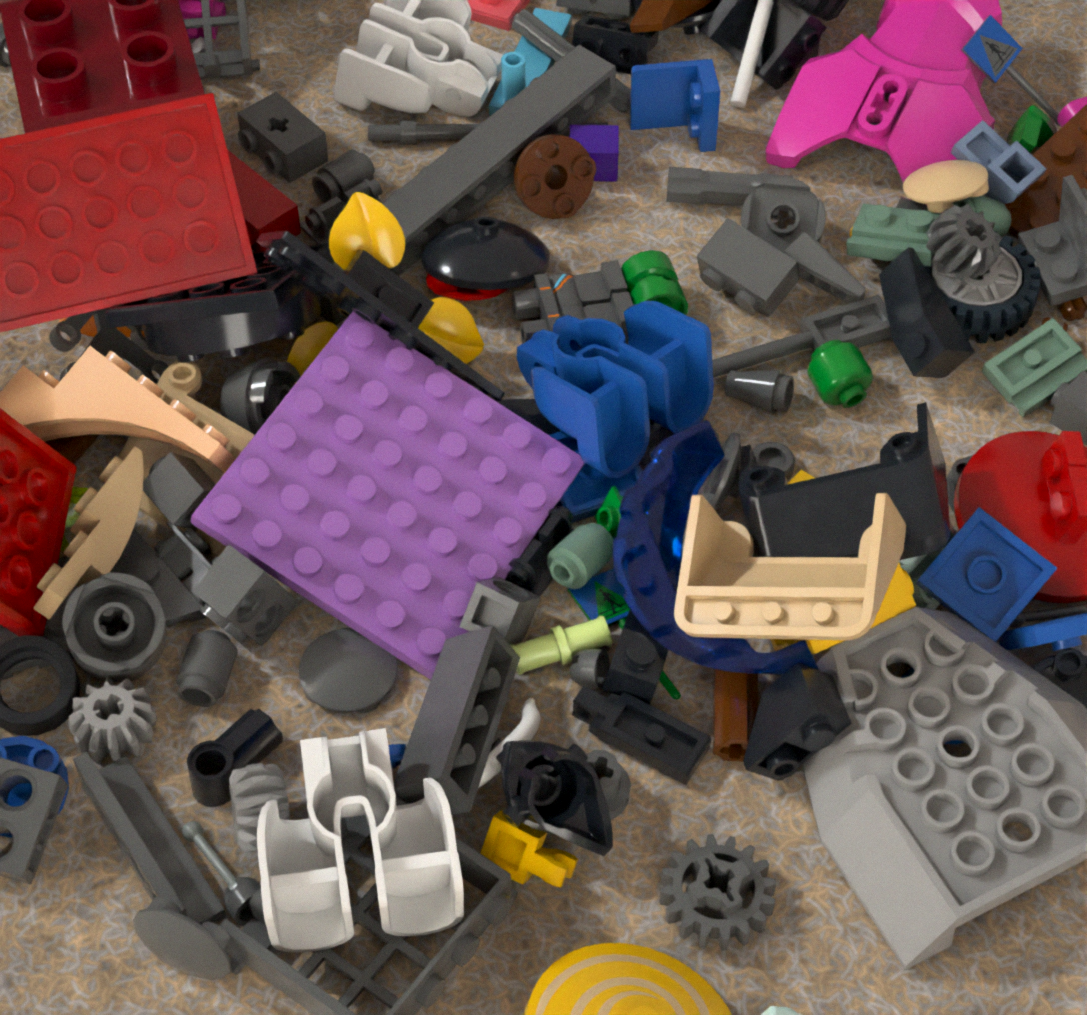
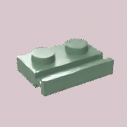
(888, 231)
(1035, 367)

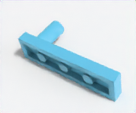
(527, 60)

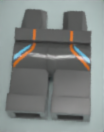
(580, 296)

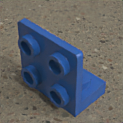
(677, 96)

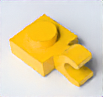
(522, 854)

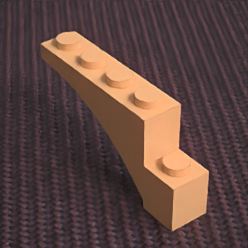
(104, 399)

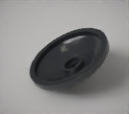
(485, 255)

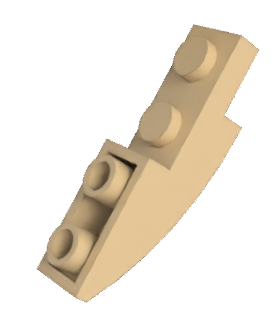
(100, 531)

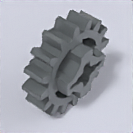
(712, 911)

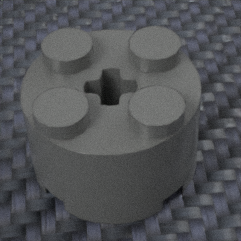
(100, 605)

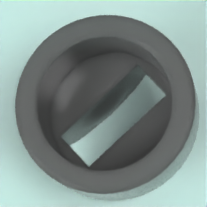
(590, 668)

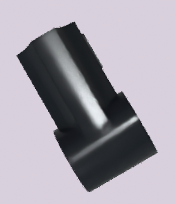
(240, 745)

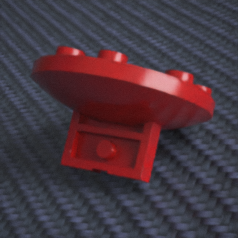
(1039, 493)

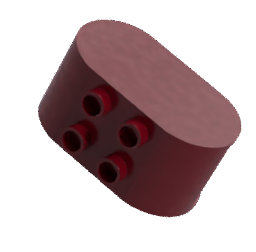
(96, 57)

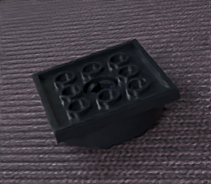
(225, 313)

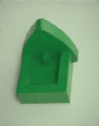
(1032, 129)

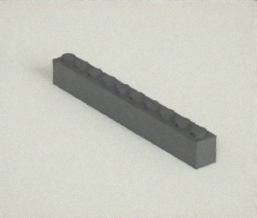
(487, 156)

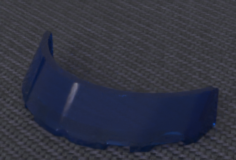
(650, 555)

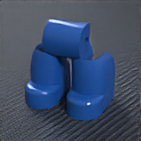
(609, 389)

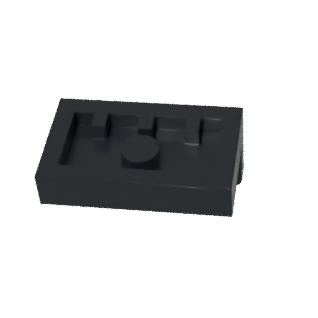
(614, 41)

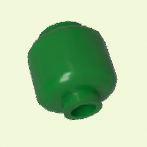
(840, 373)

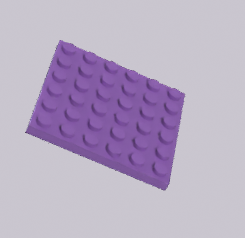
(388, 492)

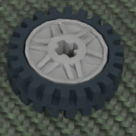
(997, 299)

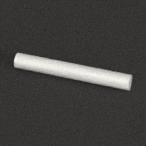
(751, 53)

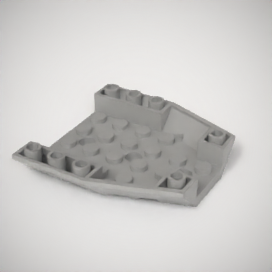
(925, 827)

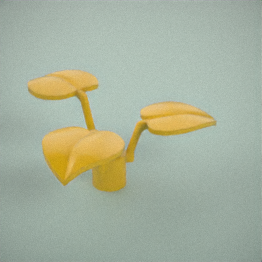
(373, 228)

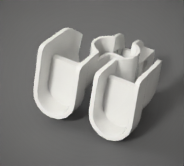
(417, 58)
(304, 859)

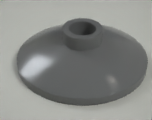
(725, 476)

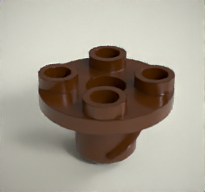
(554, 176)

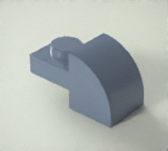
(1008, 167)

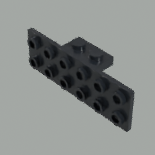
(373, 295)

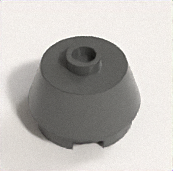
(256, 391)

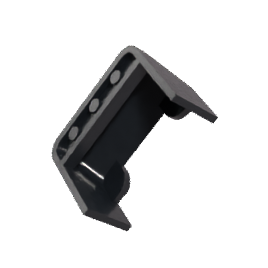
(834, 510)

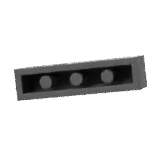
(458, 718)

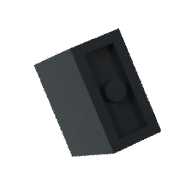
(786, 42)

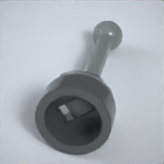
(239, 890)

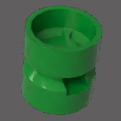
(653, 278)

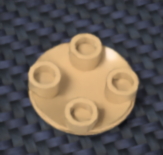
(946, 183)

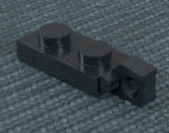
(643, 732)

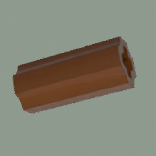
(733, 713)

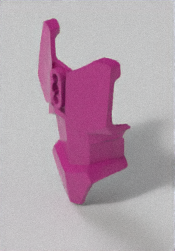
(910, 54)

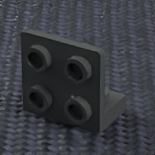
(1062, 247)

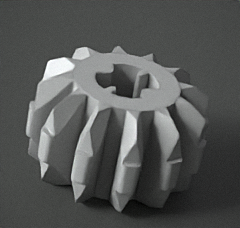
(112, 720)
(249, 792)

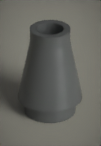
(764, 389)

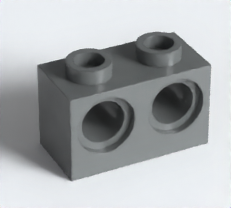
(243, 597)
(30, 822)

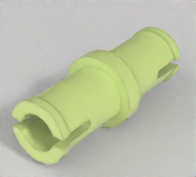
(562, 644)

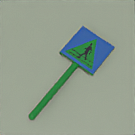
(605, 598)

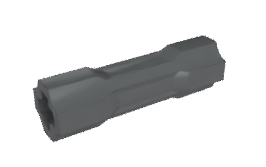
(713, 187)

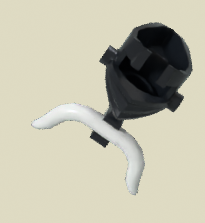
(550, 786)

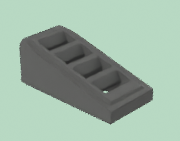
(823, 270)

